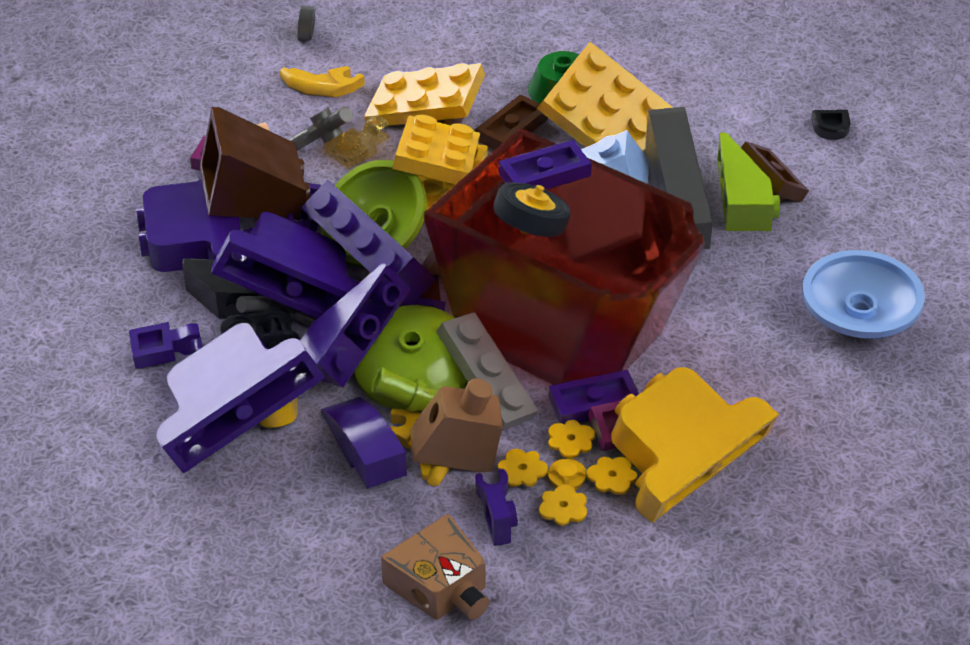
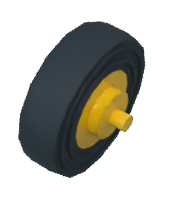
(532, 209)

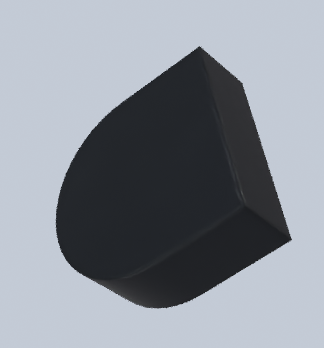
(831, 123)

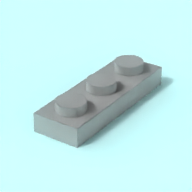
(481, 359)

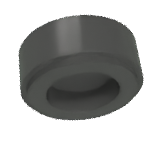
(306, 23)

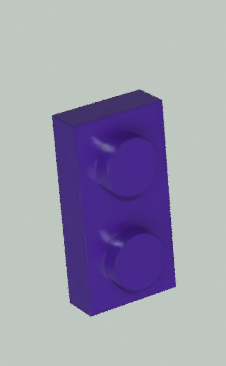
(547, 166)
(575, 398)

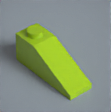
(744, 190)

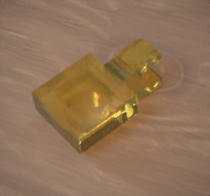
(355, 146)

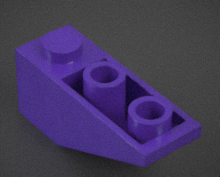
(353, 324)

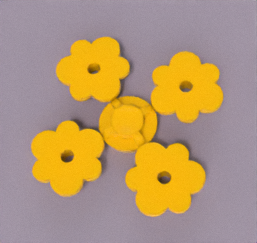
(568, 474)

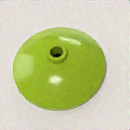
(385, 197)
(424, 361)

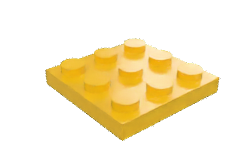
(600, 100)

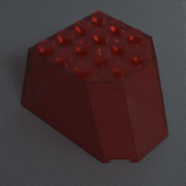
(572, 299)

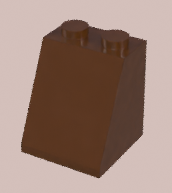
(250, 170)

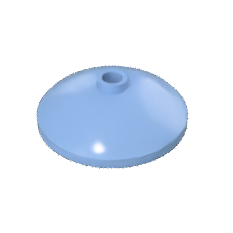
(863, 294)

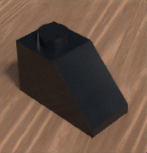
(211, 290)

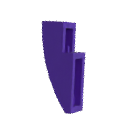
(366, 441)

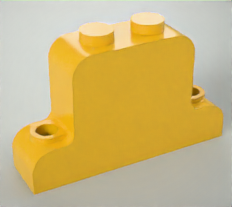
(683, 436)

